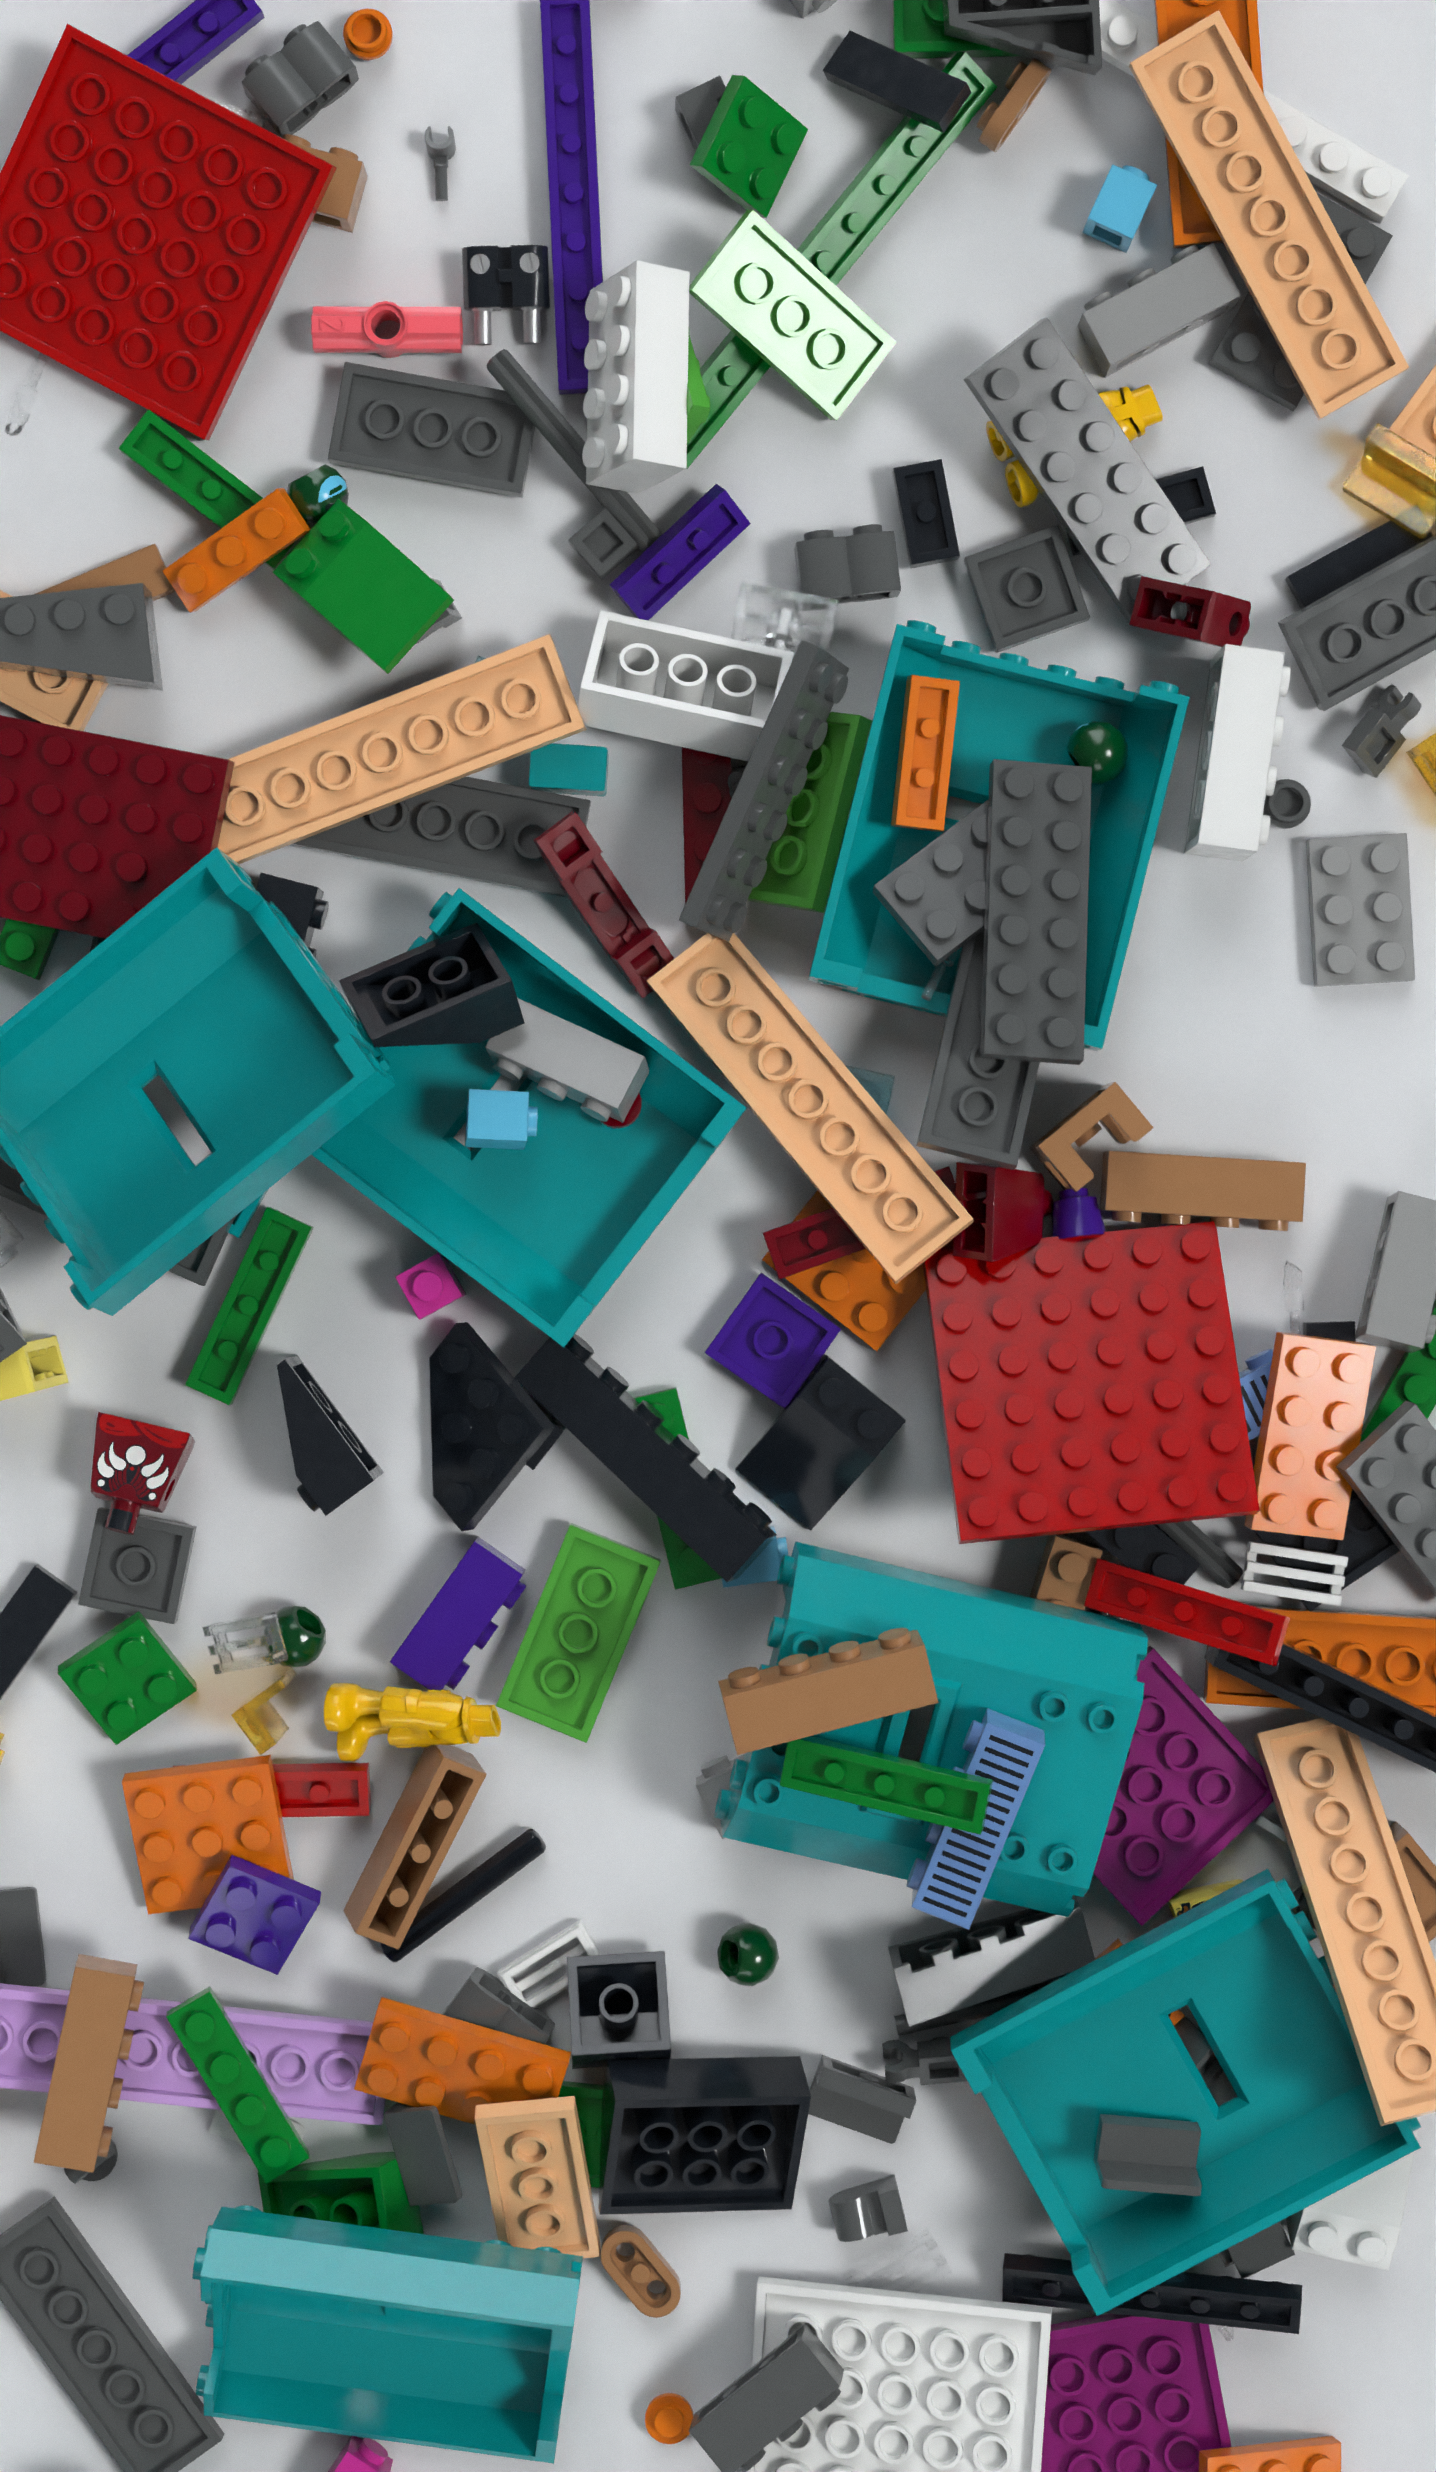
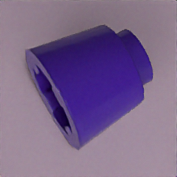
(1076, 1215)

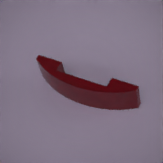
(602, 902)

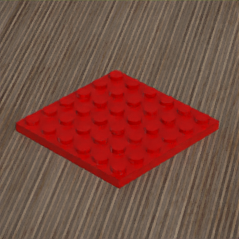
(147, 231)
(1090, 1384)

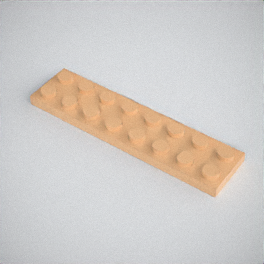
(1268, 215)
(398, 749)
(810, 1103)
(1359, 1909)

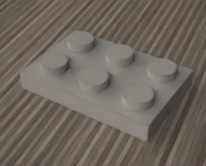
(1360, 910)

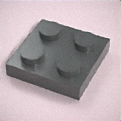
(1026, 588)
(138, 1570)

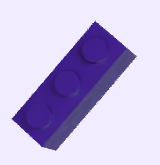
(460, 1617)

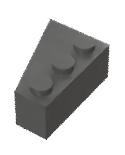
(1047, 30)

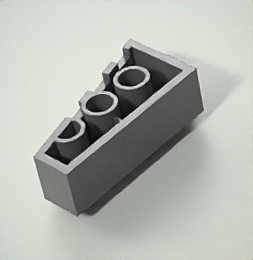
(83, 635)
(987, 1960)

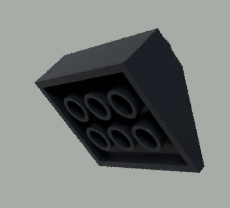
(701, 2134)

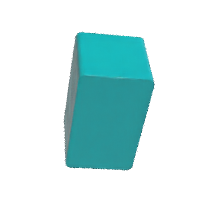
(569, 769)

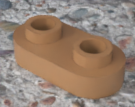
(1001, 119)
(639, 2269)

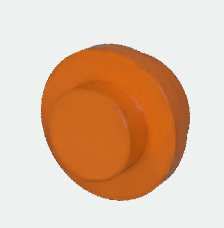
(368, 34)
(669, 2418)

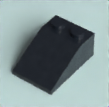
(436, 994)
(820, 1443)
(323, 1445)

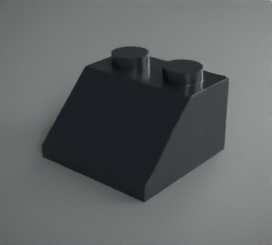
(618, 2008)

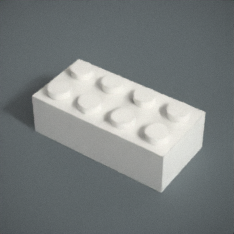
(637, 377)
(679, 685)
(1235, 753)

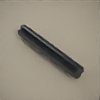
(468, 1892)

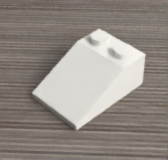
(1357, 2221)

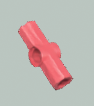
(354, 328)

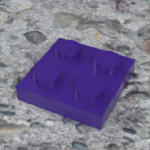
(772, 1340)
(254, 1914)

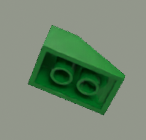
(363, 586)
(345, 2190)

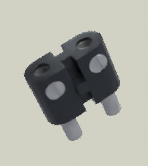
(502, 280)

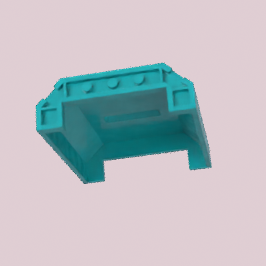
(1001, 715)
(237, 1027)
(581, 1199)
(985, 1651)
(1110, 2049)
(386, 2333)

